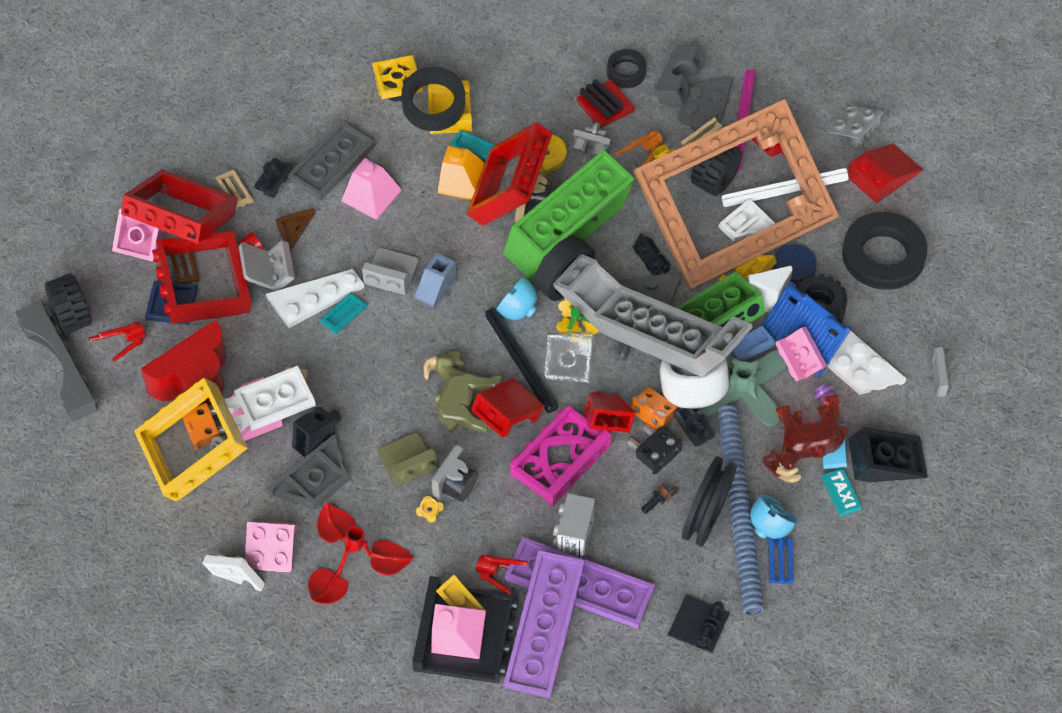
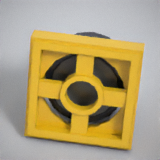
(392, 81)

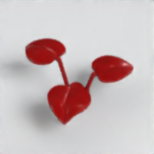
(337, 524)

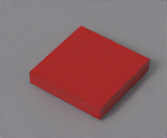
(595, 116)

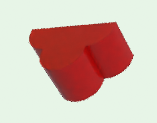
(186, 363)

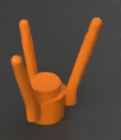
(649, 142)

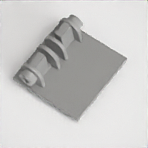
(856, 123)

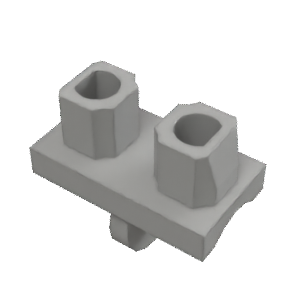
(592, 136)

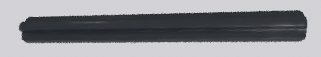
(521, 360)

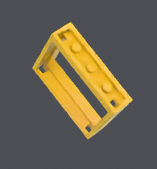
(207, 465)

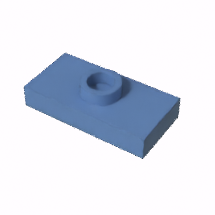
(753, 344)

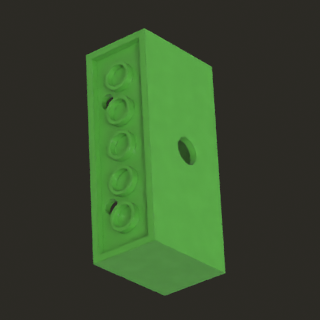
(591, 192)

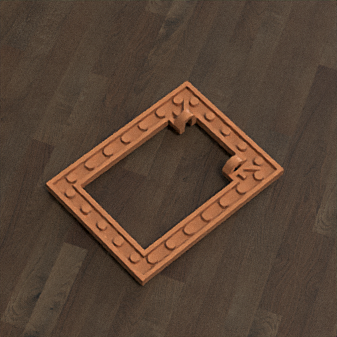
(808, 210)

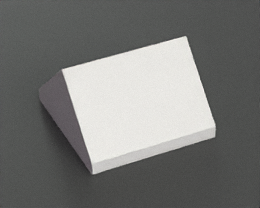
(771, 284)

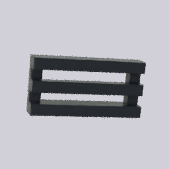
(603, 97)

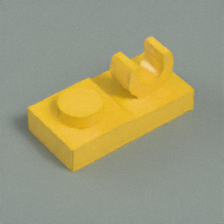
(458, 595)

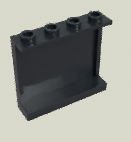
(494, 639)

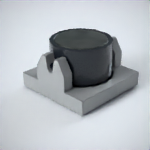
(453, 477)

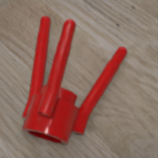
(132, 332)
(490, 565)

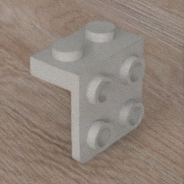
(267, 268)
(390, 271)

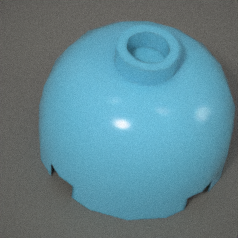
(519, 301)
(771, 519)

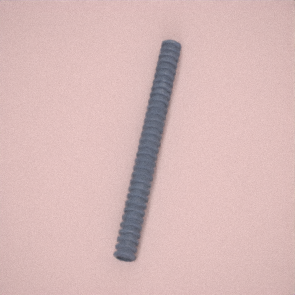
(740, 512)

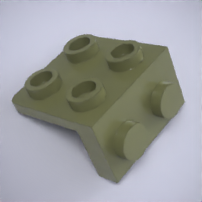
(407, 459)

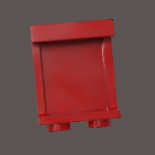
(506, 406)

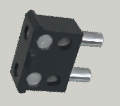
(657, 449)

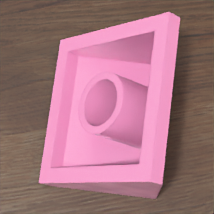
(135, 238)

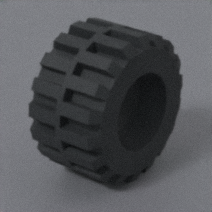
(717, 172)
(826, 290)
(68, 303)

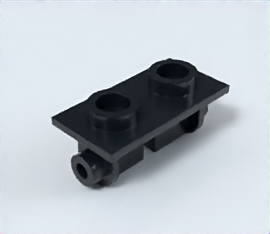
(648, 251)

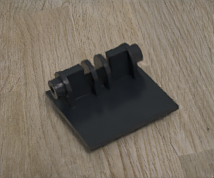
(699, 623)

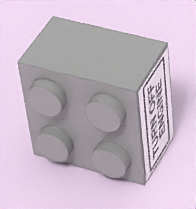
(574, 525)

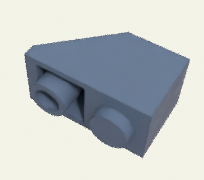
(436, 280)

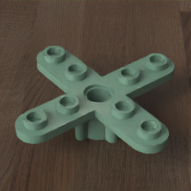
(745, 384)

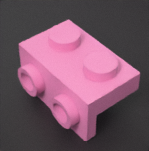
(801, 354)

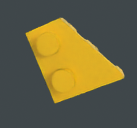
(757, 265)

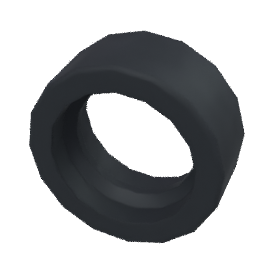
(626, 81)

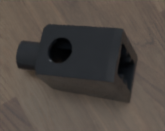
(313, 429)

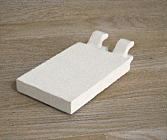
(270, 399)

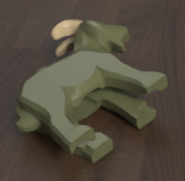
(458, 391)

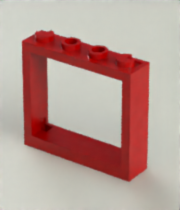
(532, 145)
(220, 204)
(206, 309)

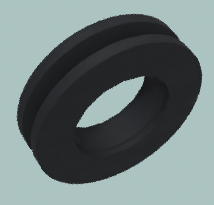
(878, 275)
(709, 501)

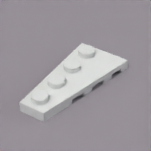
(309, 298)

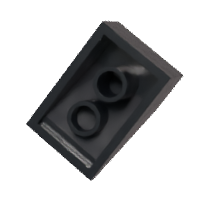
(886, 456)

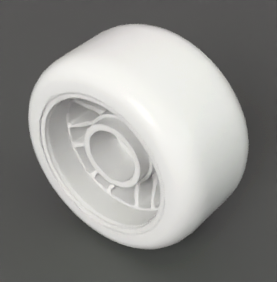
(691, 390)

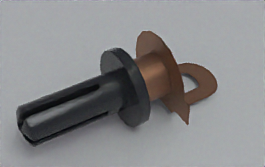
(658, 497)

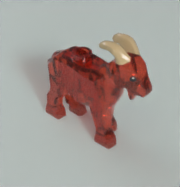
(806, 439)

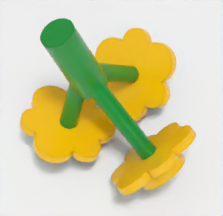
(572, 324)

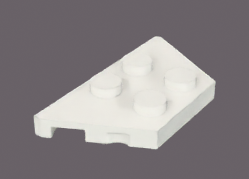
(863, 367)

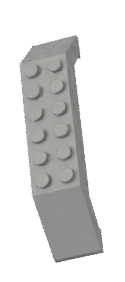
(646, 322)

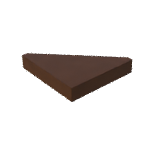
(293, 226)

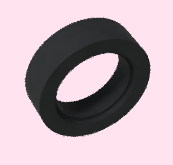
(428, 76)
(556, 260)

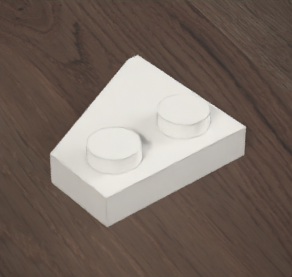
(745, 221)
(233, 569)

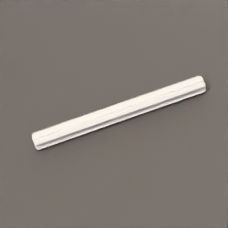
(779, 188)

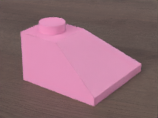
(370, 189)
(457, 631)

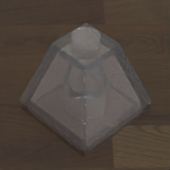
(568, 356)

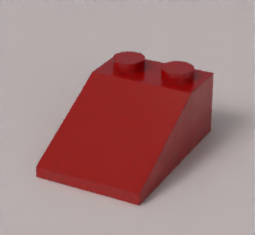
(882, 171)

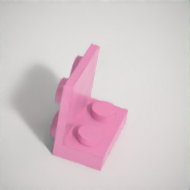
(270, 545)

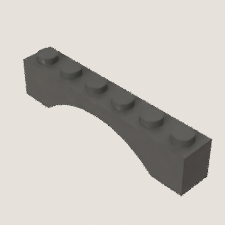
(74, 394)

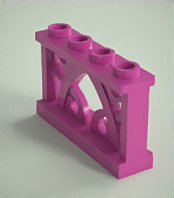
(572, 473)

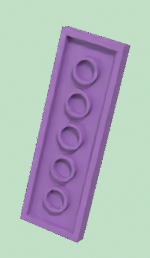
(600, 589)
(544, 624)

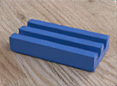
(780, 543)

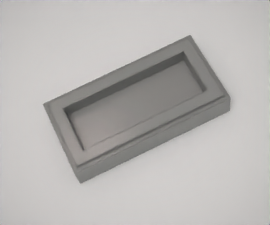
(939, 371)

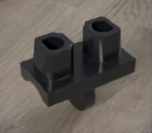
(273, 176)
(694, 425)

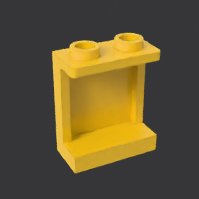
(441, 99)

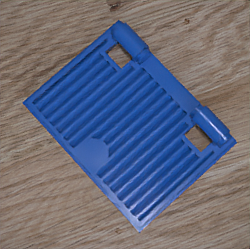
(789, 317)

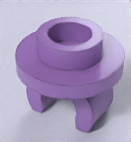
(823, 391)

